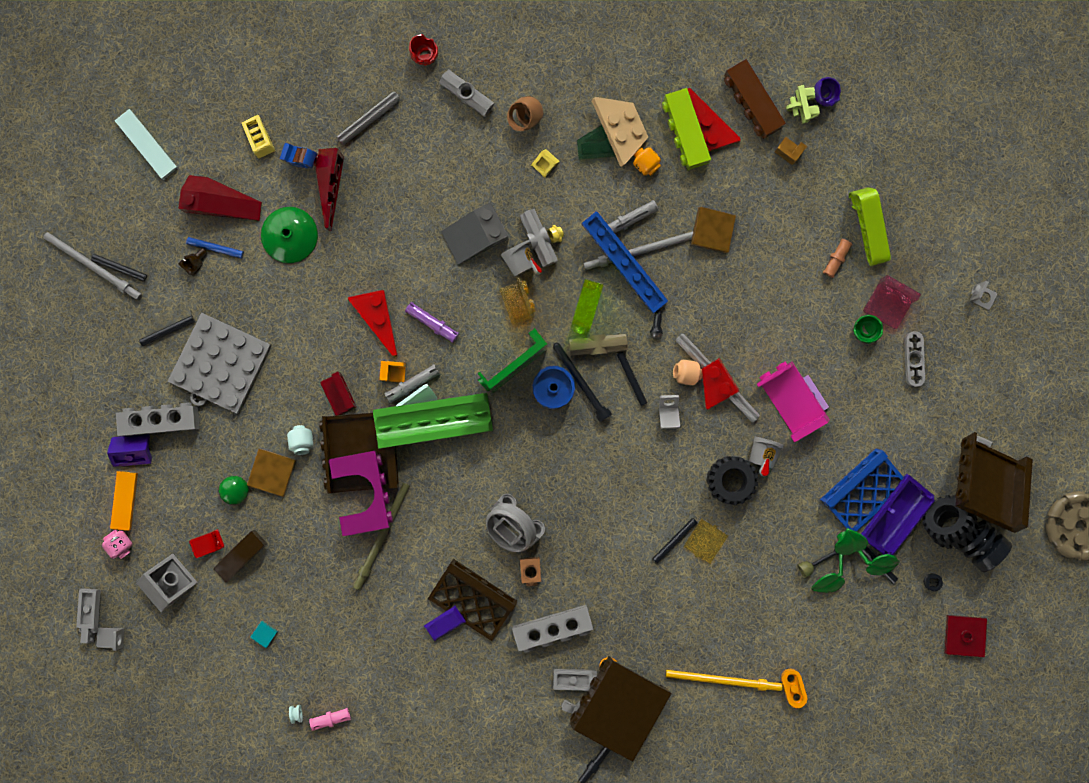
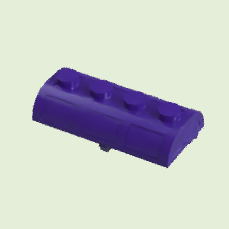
(898, 516)

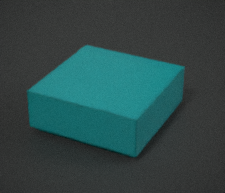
(264, 634)

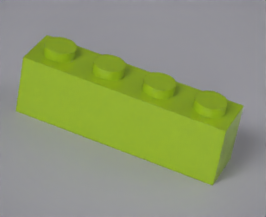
(686, 128)

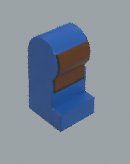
(298, 156)

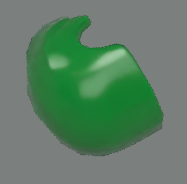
(873, 327)
(233, 490)

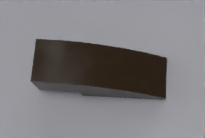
(240, 555)

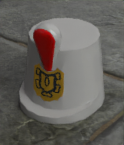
(520, 259)
(765, 453)

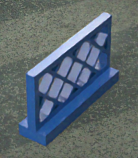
(852, 480)

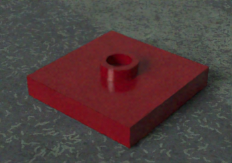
(965, 636)

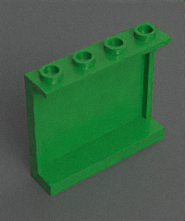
(538, 348)

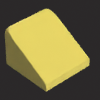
(545, 162)

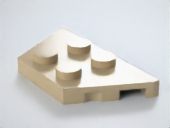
(621, 127)

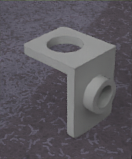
(977, 293)
(669, 412)
(110, 638)

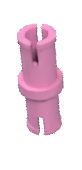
(329, 719)

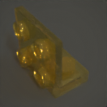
(516, 301)

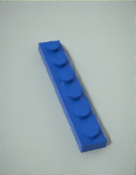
(624, 262)

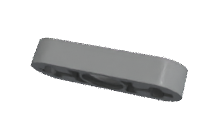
(920, 344)

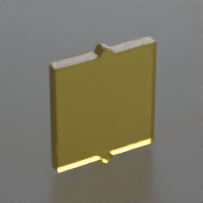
(705, 541)

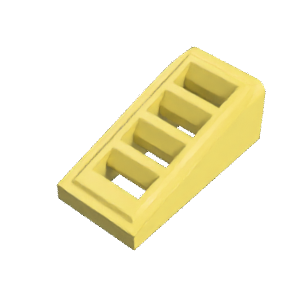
(263, 147)

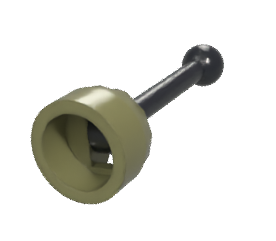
(808, 568)

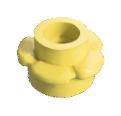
(555, 234)

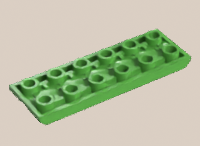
(432, 420)

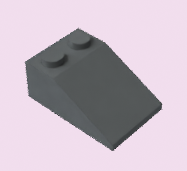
(475, 233)

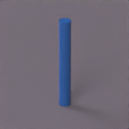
(214, 247)

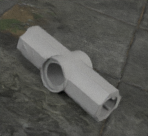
(457, 86)
(539, 238)

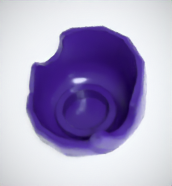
(825, 86)

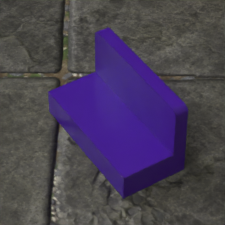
(129, 450)

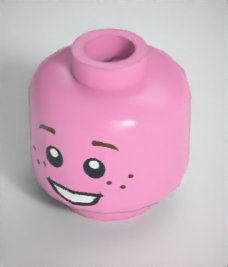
(117, 544)

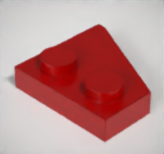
(717, 383)

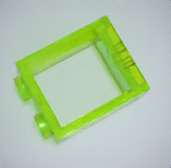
(586, 306)

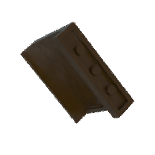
(350, 436)
(994, 485)
(619, 709)

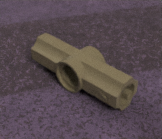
(598, 344)

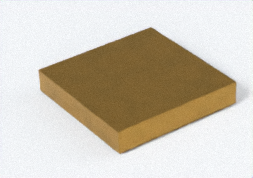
(713, 229)
(271, 472)

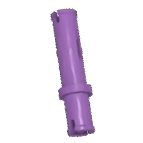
(433, 323)

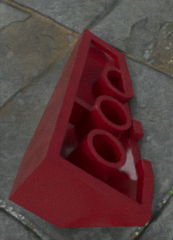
(328, 170)
(212, 198)

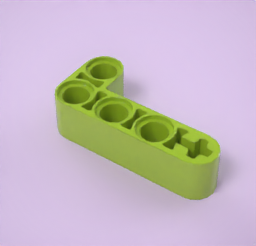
(872, 225)

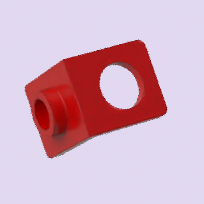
(206, 544)

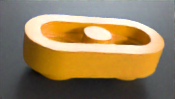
(794, 687)

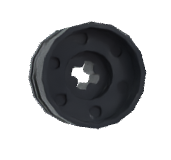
(986, 548)

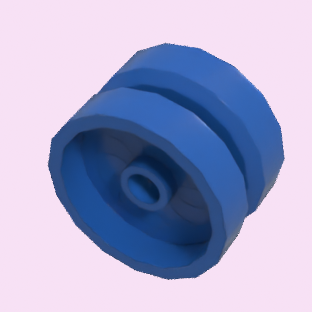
(547, 397)

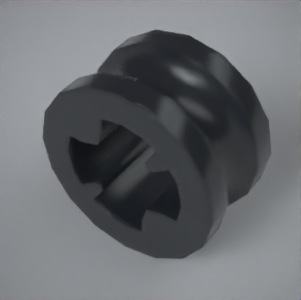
(934, 576)

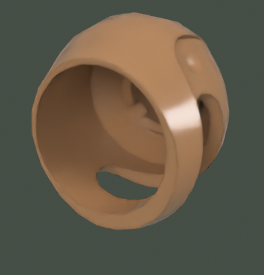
(527, 105)

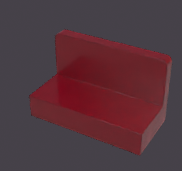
(338, 393)

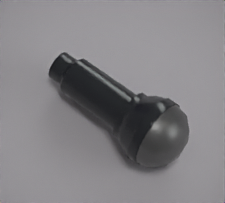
(656, 331)

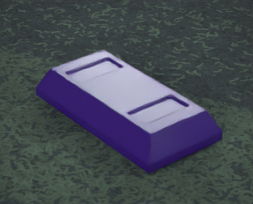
(444, 623)

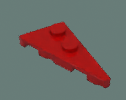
(714, 129)
(375, 313)

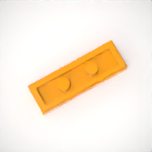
(123, 500)

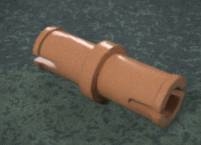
(837, 258)

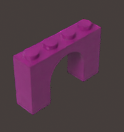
(368, 466)

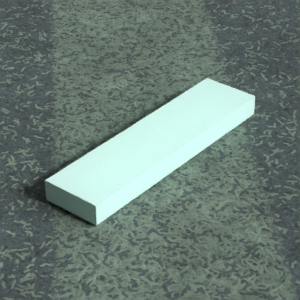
(146, 144)

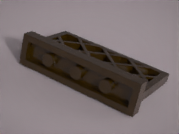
(477, 584)

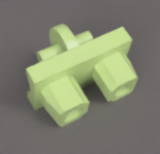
(806, 112)

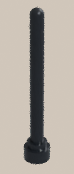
(601, 411)

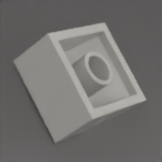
(166, 582)

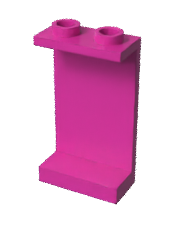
(794, 400)

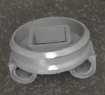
(506, 510)

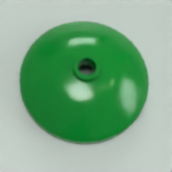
(298, 243)

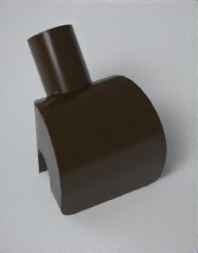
(192, 262)

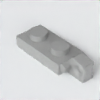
(88, 613)
(573, 679)

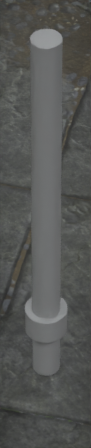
(603, 261)
(122, 286)

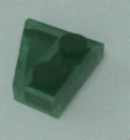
(594, 145)

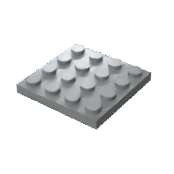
(219, 363)

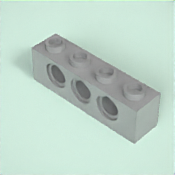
(127, 419)
(522, 631)

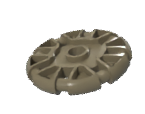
(1068, 525)

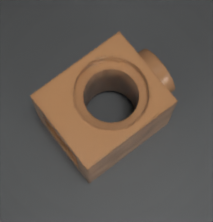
(530, 562)

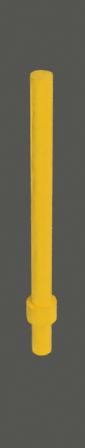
(760, 684)

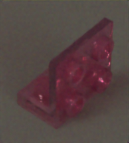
(890, 301)

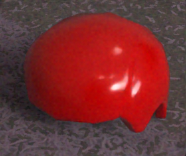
(418, 45)

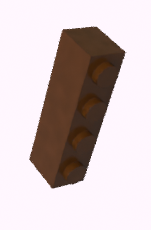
(754, 99)

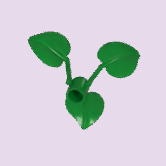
(849, 543)

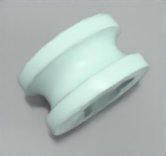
(295, 714)

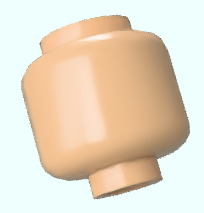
(687, 372)

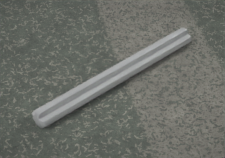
(697, 356)

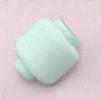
(300, 440)

